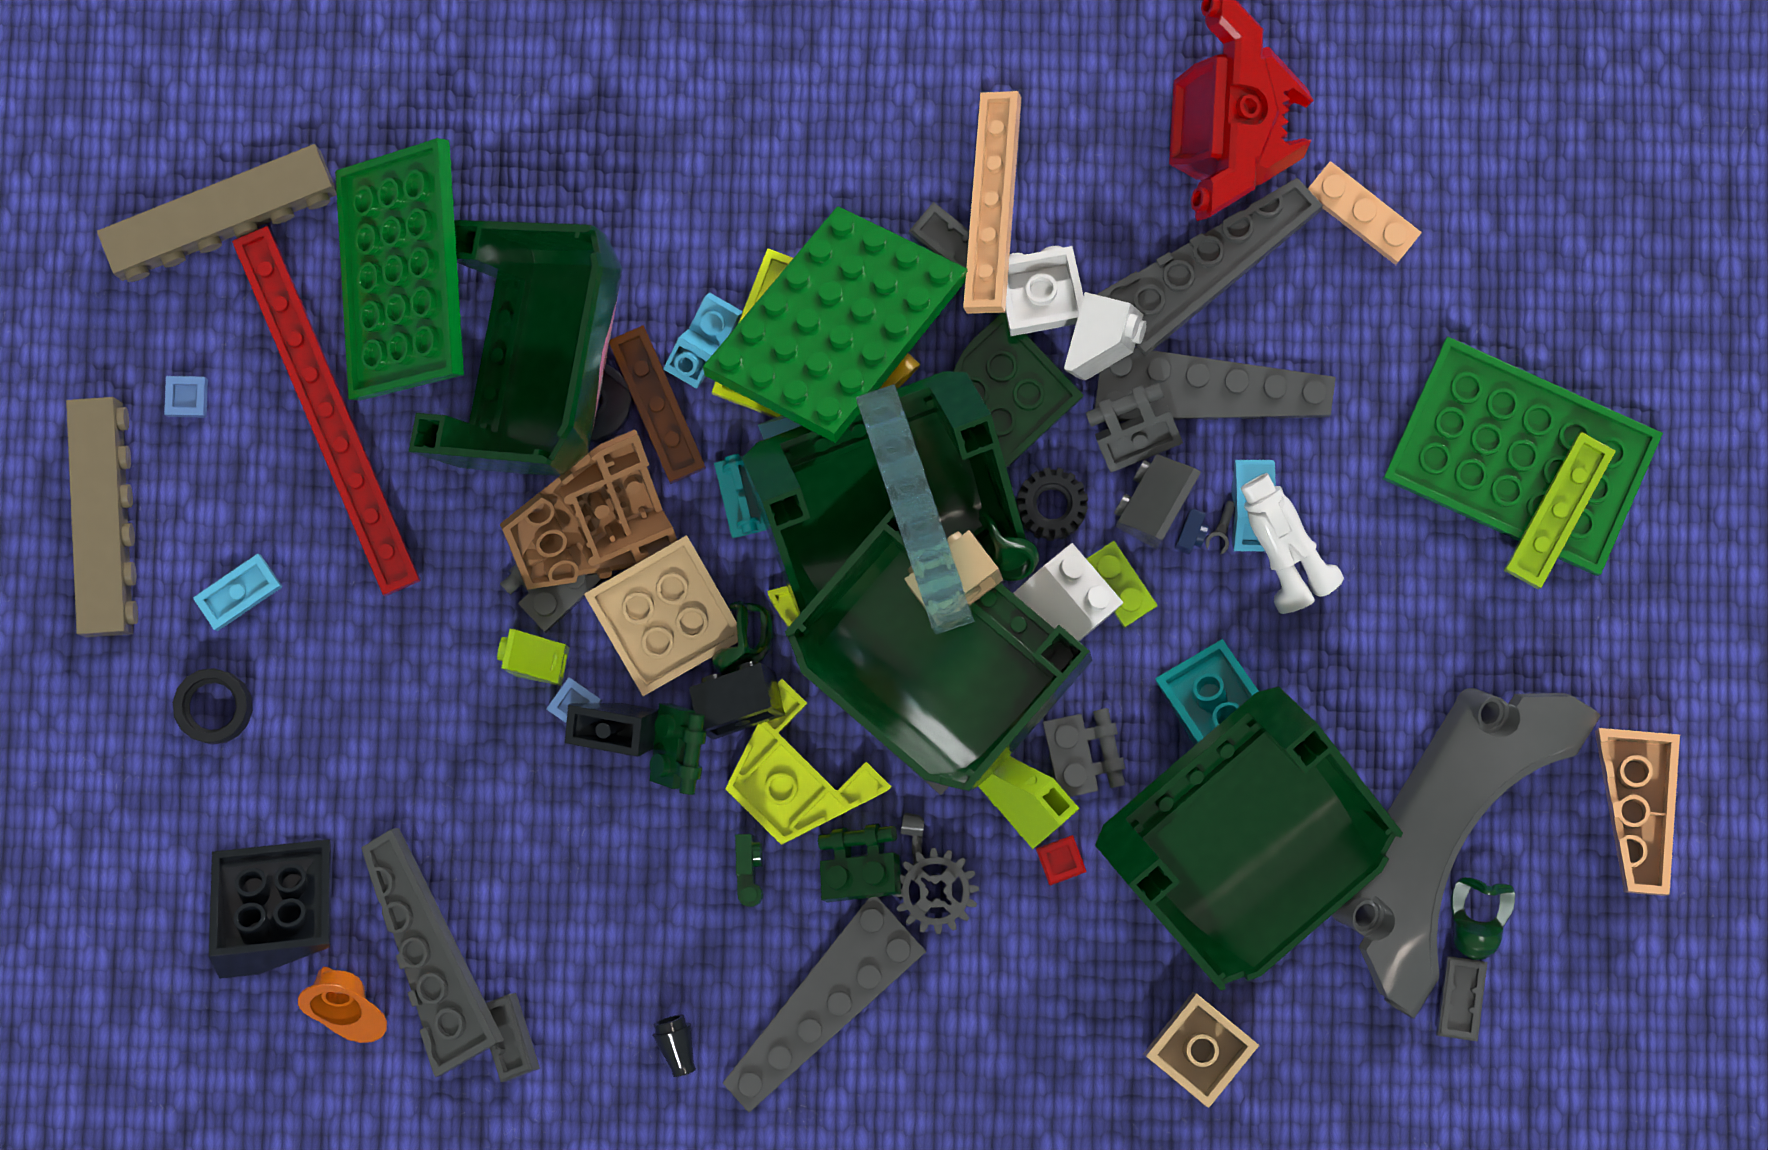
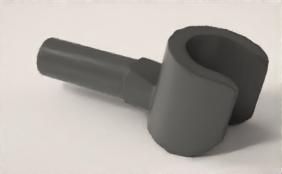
(1222, 526)
(913, 826)

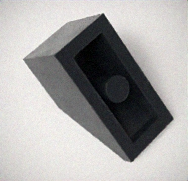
(611, 727)

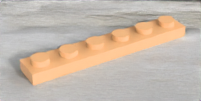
(992, 202)

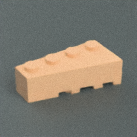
(1641, 800)

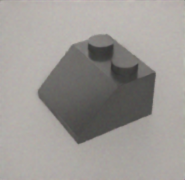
(1156, 500)

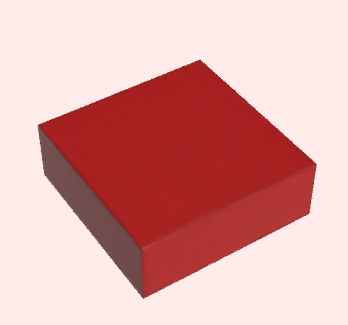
(1061, 860)

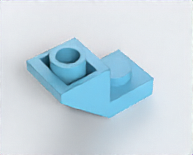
(706, 333)
(1245, 471)

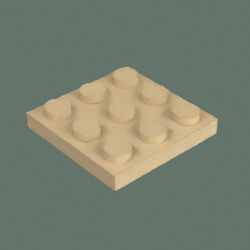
(664, 615)

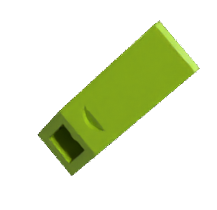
(533, 657)
(1028, 800)

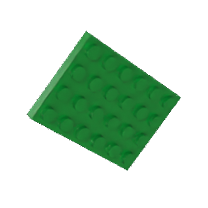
(399, 270)
(835, 323)
(1494, 438)

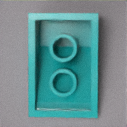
(1206, 689)

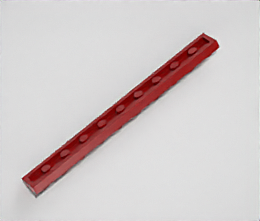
(326, 411)

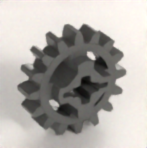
(948, 876)

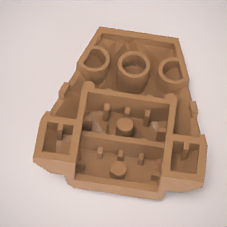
(590, 518)

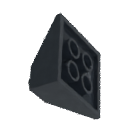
(269, 906)

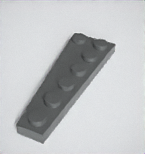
(1211, 262)
(1217, 388)
(844, 981)
(441, 985)

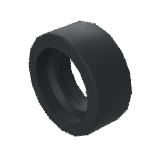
(183, 697)

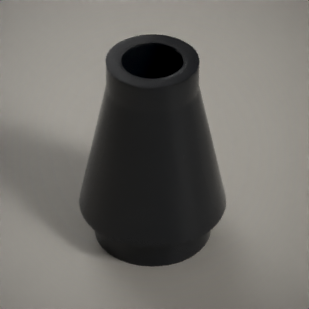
(675, 1043)

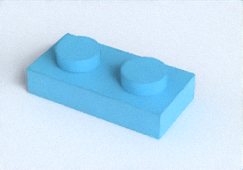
(237, 592)

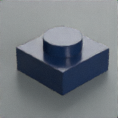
(1192, 532)

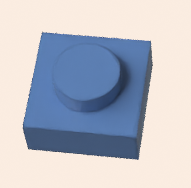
(186, 396)
(570, 693)

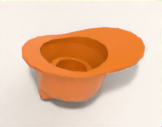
(341, 1005)

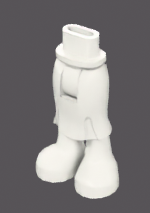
(1287, 543)

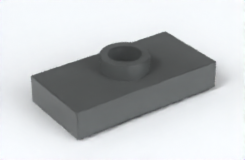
(942, 234)
(1461, 998)
(516, 1053)

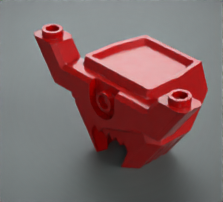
(1233, 113)

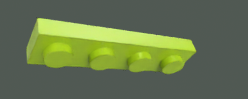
(1559, 510)

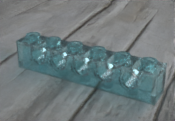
(915, 509)

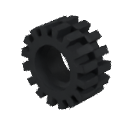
(1052, 480)

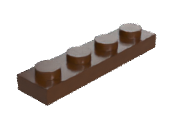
(657, 404)

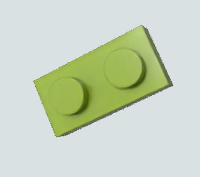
(1124, 581)

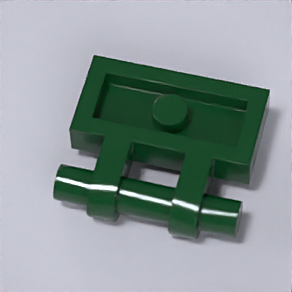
(677, 748)
(748, 857)
(861, 875)

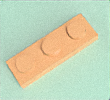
(1364, 213)

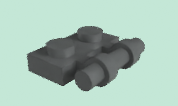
(1136, 438)
(550, 603)
(1071, 754)

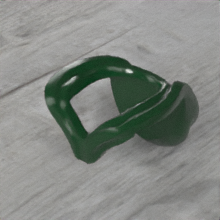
(1012, 556)
(728, 659)
(1477, 938)

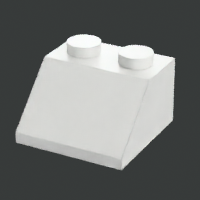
(1103, 335)
(1070, 594)

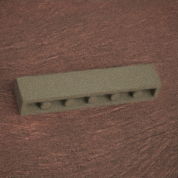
(217, 213)
(101, 517)

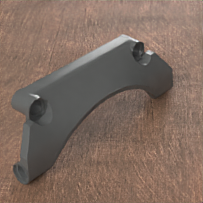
(1464, 770)

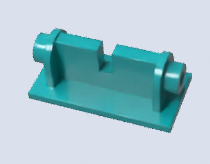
(738, 497)

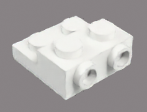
(1042, 290)

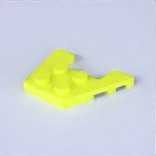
(785, 789)

